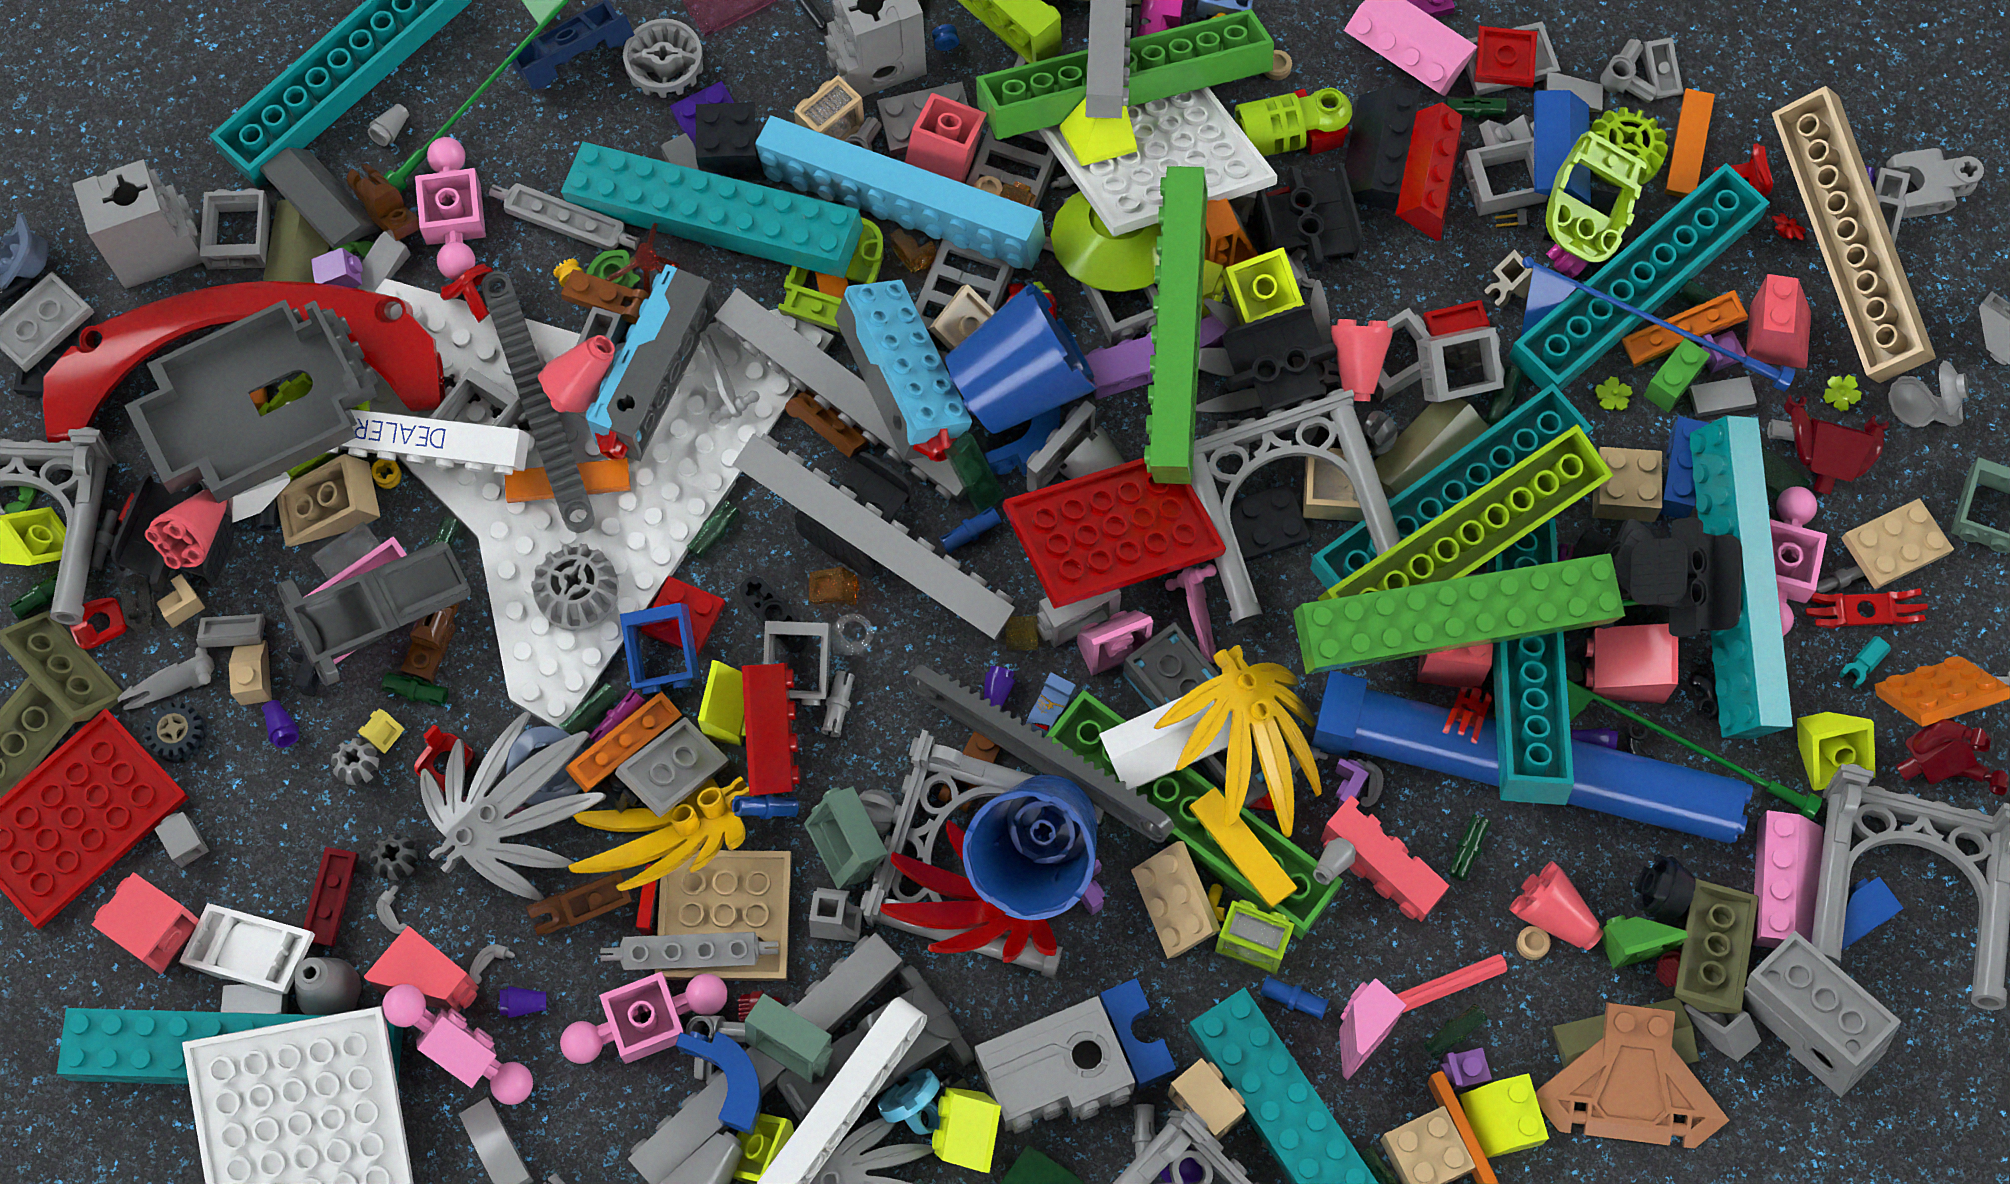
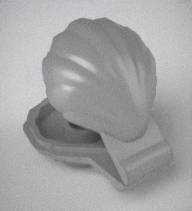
(1918, 406)

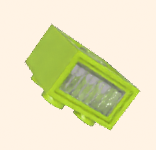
(1254, 936)

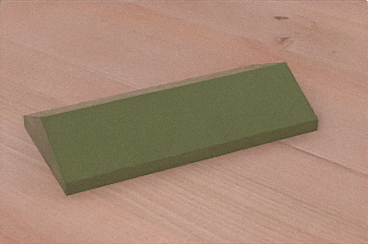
(292, 246)
(1427, 443)
(60, 667)
(28, 732)
(1716, 948)
(1580, 1035)

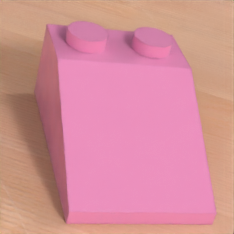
(1114, 640)

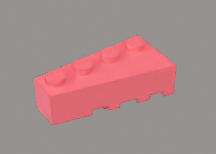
(1386, 862)

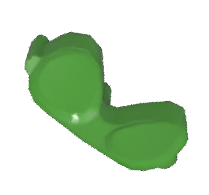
(362, 247)
(25, 498)

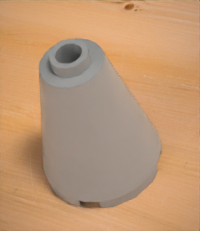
(1092, 456)
(326, 986)
(710, 1164)

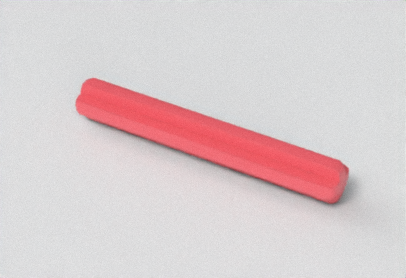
(1453, 982)

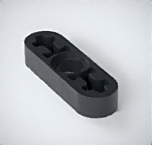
(766, 592)

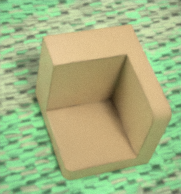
(180, 603)

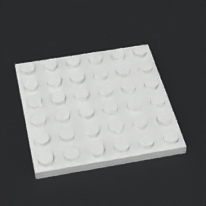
(1168, 131)
(300, 1103)

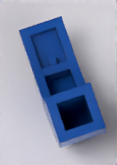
(1017, 453)
(744, 1091)

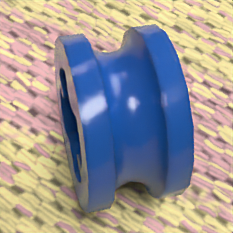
(945, 37)

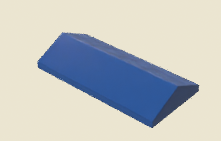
(1558, 124)

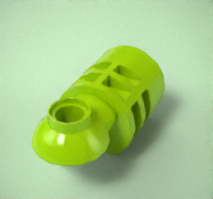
(1282, 121)

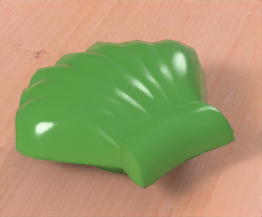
(609, 263)

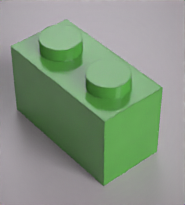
(1676, 375)

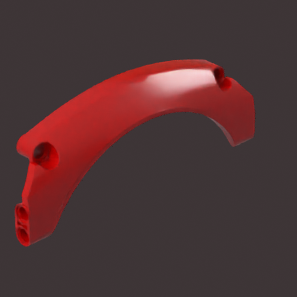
(87, 375)

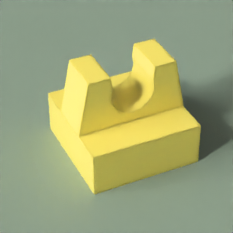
(381, 730)

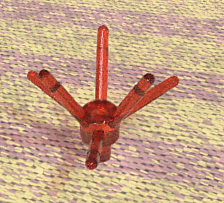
(646, 259)

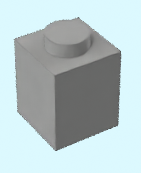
(181, 839)

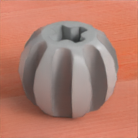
(355, 751)
(880, 809)

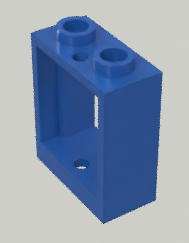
(635, 619)

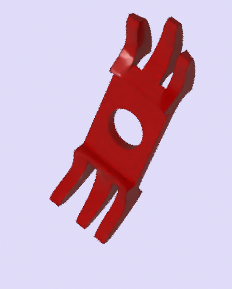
(1884, 604)
(1467, 717)

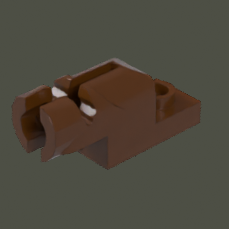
(383, 203)
(430, 641)
(579, 903)

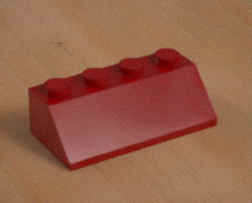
(1430, 169)
(769, 728)

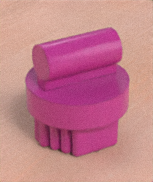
(1566, 262)

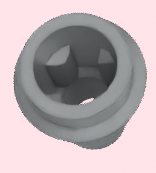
(387, 126)
(1336, 858)

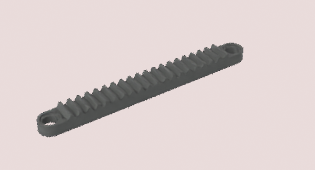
(542, 417)
(1040, 751)

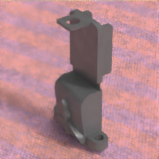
(372, 605)
(937, 1036)

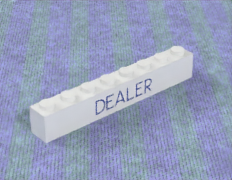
(437, 441)

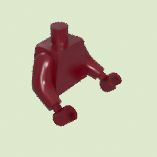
(1834, 448)
(1944, 752)

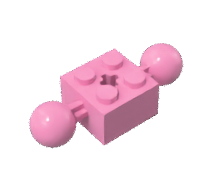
(450, 206)
(1799, 547)
(584, 1041)
(455, 1046)

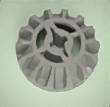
(665, 49)
(583, 603)

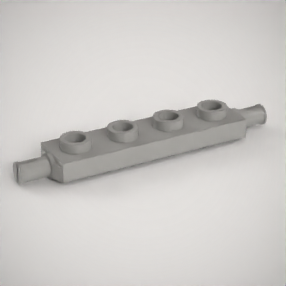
(564, 217)
(689, 951)

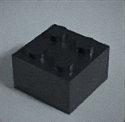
(727, 137)

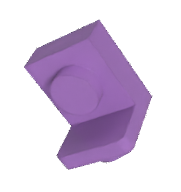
(1717, 360)
(1355, 773)
(1093, 895)
(1466, 1069)

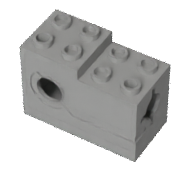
(876, 43)
(139, 223)
(1819, 1013)
(1056, 1065)

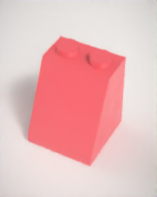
(945, 137)
(1779, 323)
(1632, 663)
(1456, 667)
(146, 922)
(422, 965)

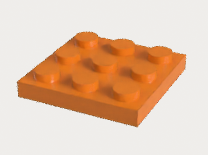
(1942, 690)

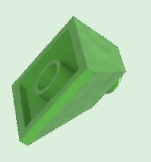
(1638, 940)

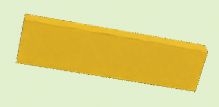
(1243, 849)

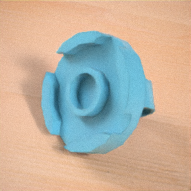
(910, 1100)

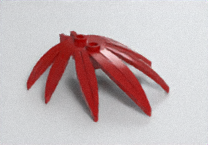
(964, 914)

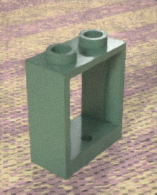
(1992, 476)
(845, 837)
(788, 1039)

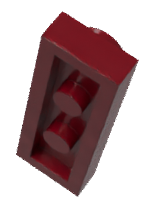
(330, 895)

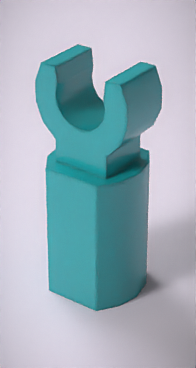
(1867, 660)

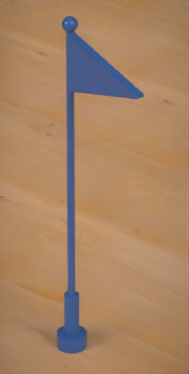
(1552, 288)

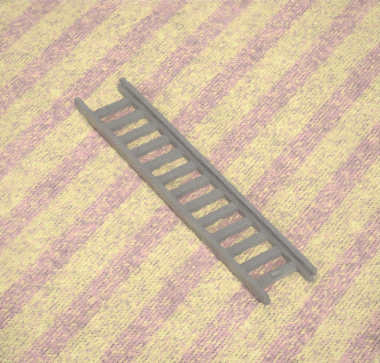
(998, 287)

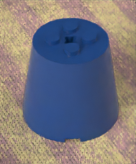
(1019, 364)
(1025, 865)

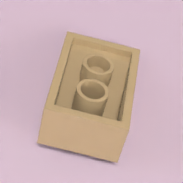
(328, 501)

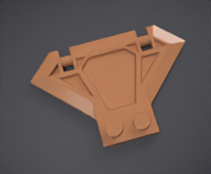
(1632, 1084)

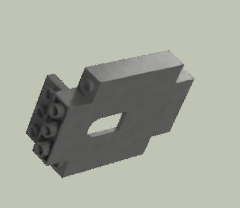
(207, 423)

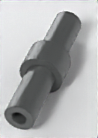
(104, 540)
(1839, 579)

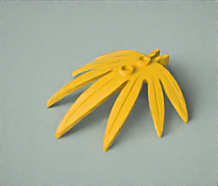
(1250, 698)
(700, 817)

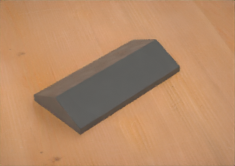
(318, 196)

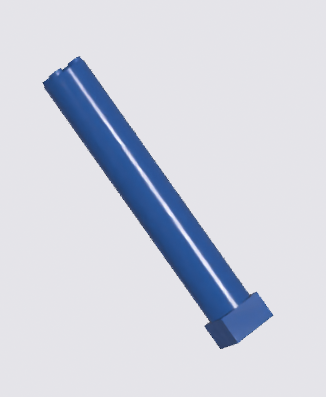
(1603, 777)

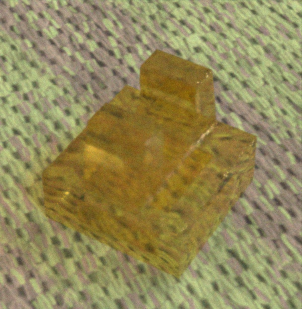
(1022, 633)

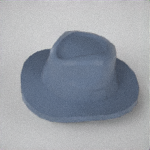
(22, 253)
(529, 744)

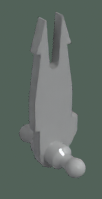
(733, 405)
(172, 679)

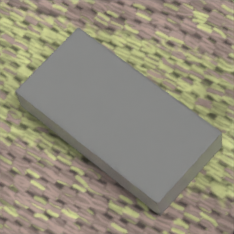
(1722, 396)
(231, 630)

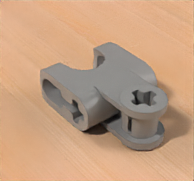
(1936, 180)

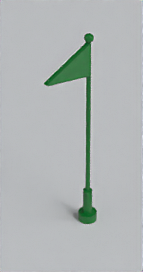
(543, 12)
(1579, 697)

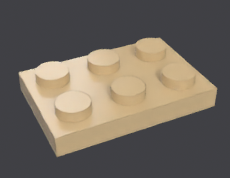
(961, 317)
(1897, 543)
(1175, 900)

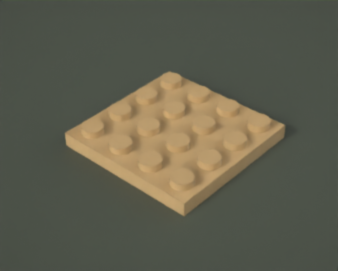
(731, 896)

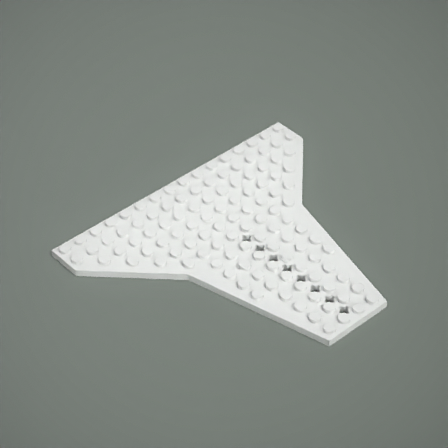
(638, 530)

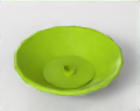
(1095, 256)

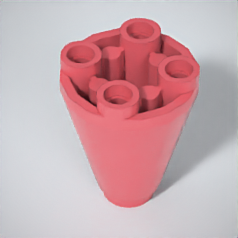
(1360, 354)
(576, 376)
(187, 530)
(1557, 908)

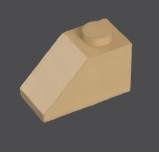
(250, 674)

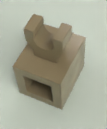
(1513, 279)

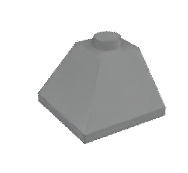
(1996, 327)

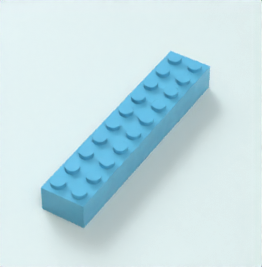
(901, 193)

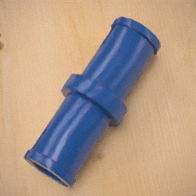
(970, 530)
(765, 806)
(1294, 997)

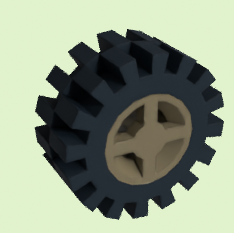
(166, 725)

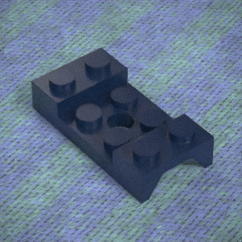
(567, 39)

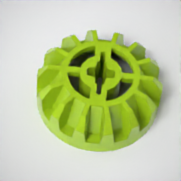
(1631, 140)

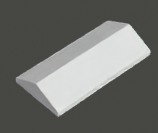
(1148, 753)

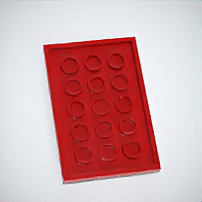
(1110, 531)
(79, 816)

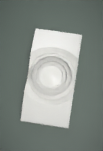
(246, 949)

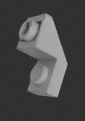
(1517, 129)

